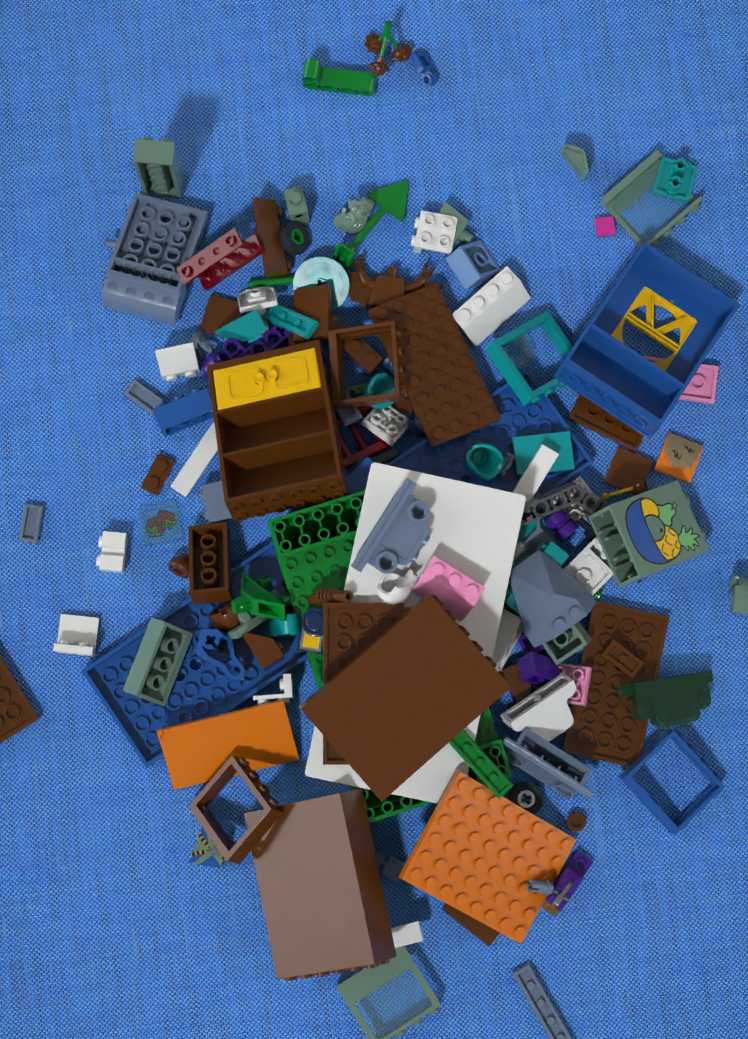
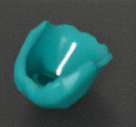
(380, 384)
(485, 460)

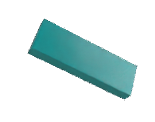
(291, 321)

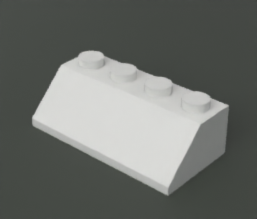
(491, 306)

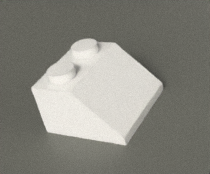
(177, 362)

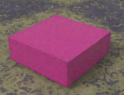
(604, 226)

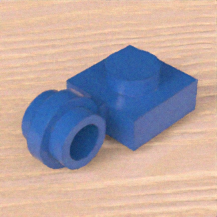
(424, 65)

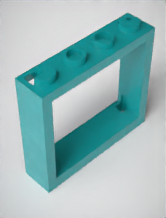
(508, 369)

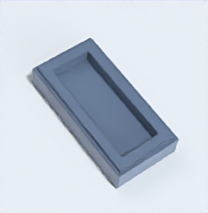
(142, 396)
(31, 523)

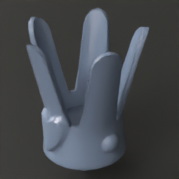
(200, 341)

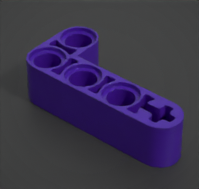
(260, 343)

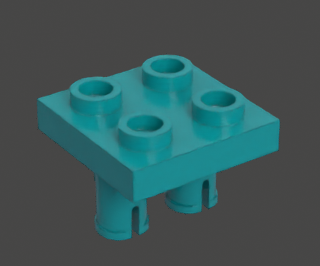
(674, 179)

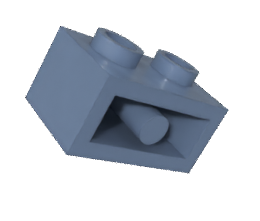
(213, 497)

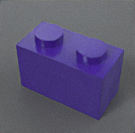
(537, 669)

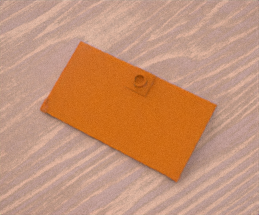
(202, 746)

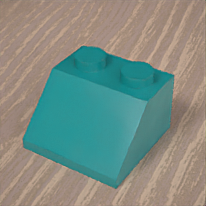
(244, 328)

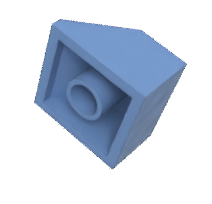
(472, 264)

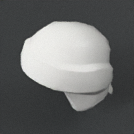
(395, 588)

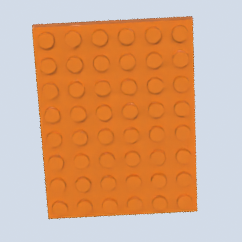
(483, 854)

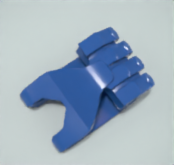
(208, 653)

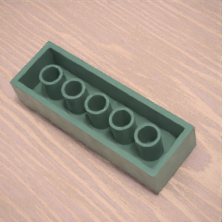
(158, 167)

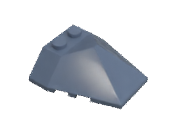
(547, 598)

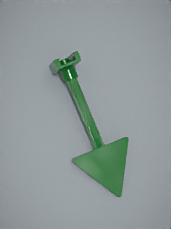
(391, 200)

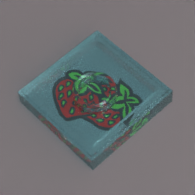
(160, 523)

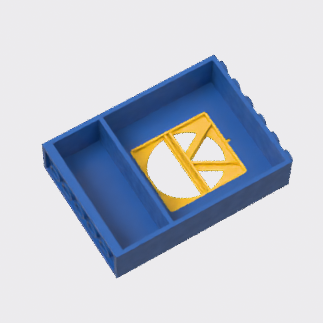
(620, 378)

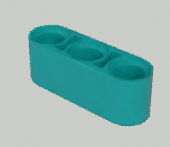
(277, 629)

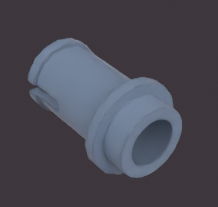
(545, 887)

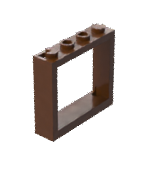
(337, 368)
(199, 807)

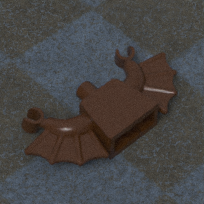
(383, 288)

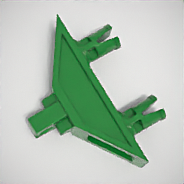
(258, 600)

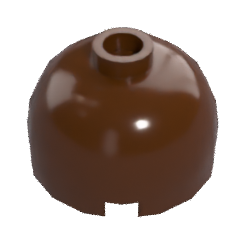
(224, 618)

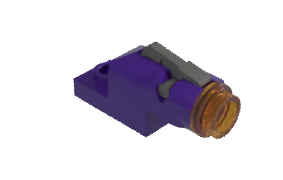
(567, 883)

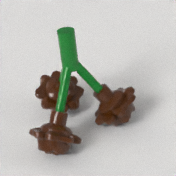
(376, 44)

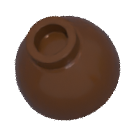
(180, 565)

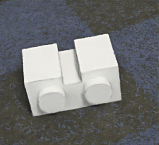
(113, 552)

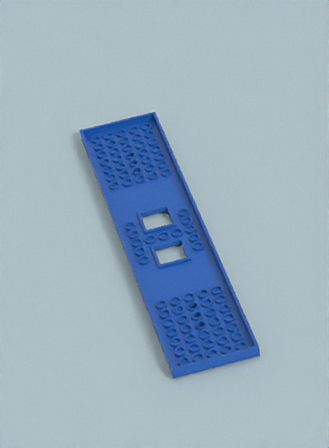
(209, 689)

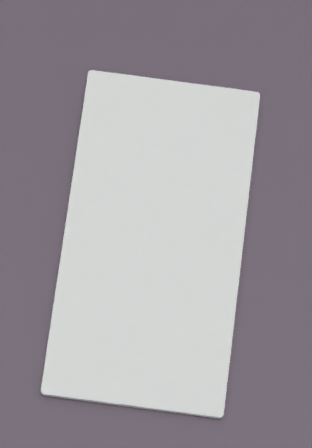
(473, 533)

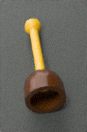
(639, 486)

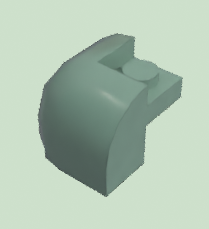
(739, 595)

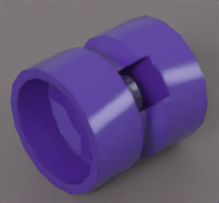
(561, 524)

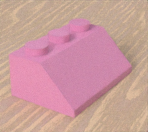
(450, 586)

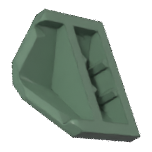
(576, 159)

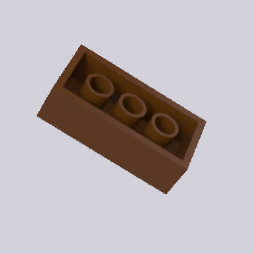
(210, 563)

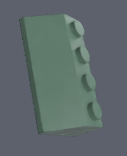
(157, 661)

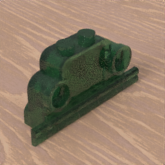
(669, 699)

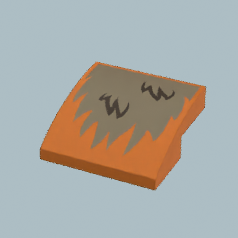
(678, 458)

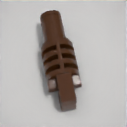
(330, 595)

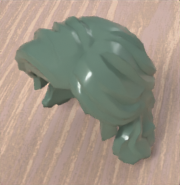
(356, 218)

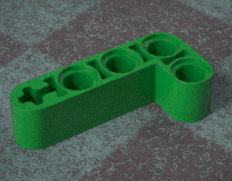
(337, 80)

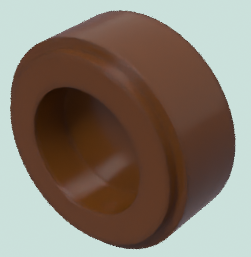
(576, 821)

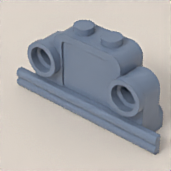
(396, 533)
(548, 764)

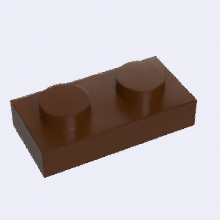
(157, 475)
(622, 658)

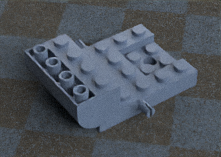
(146, 255)

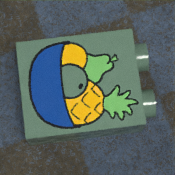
(648, 533)

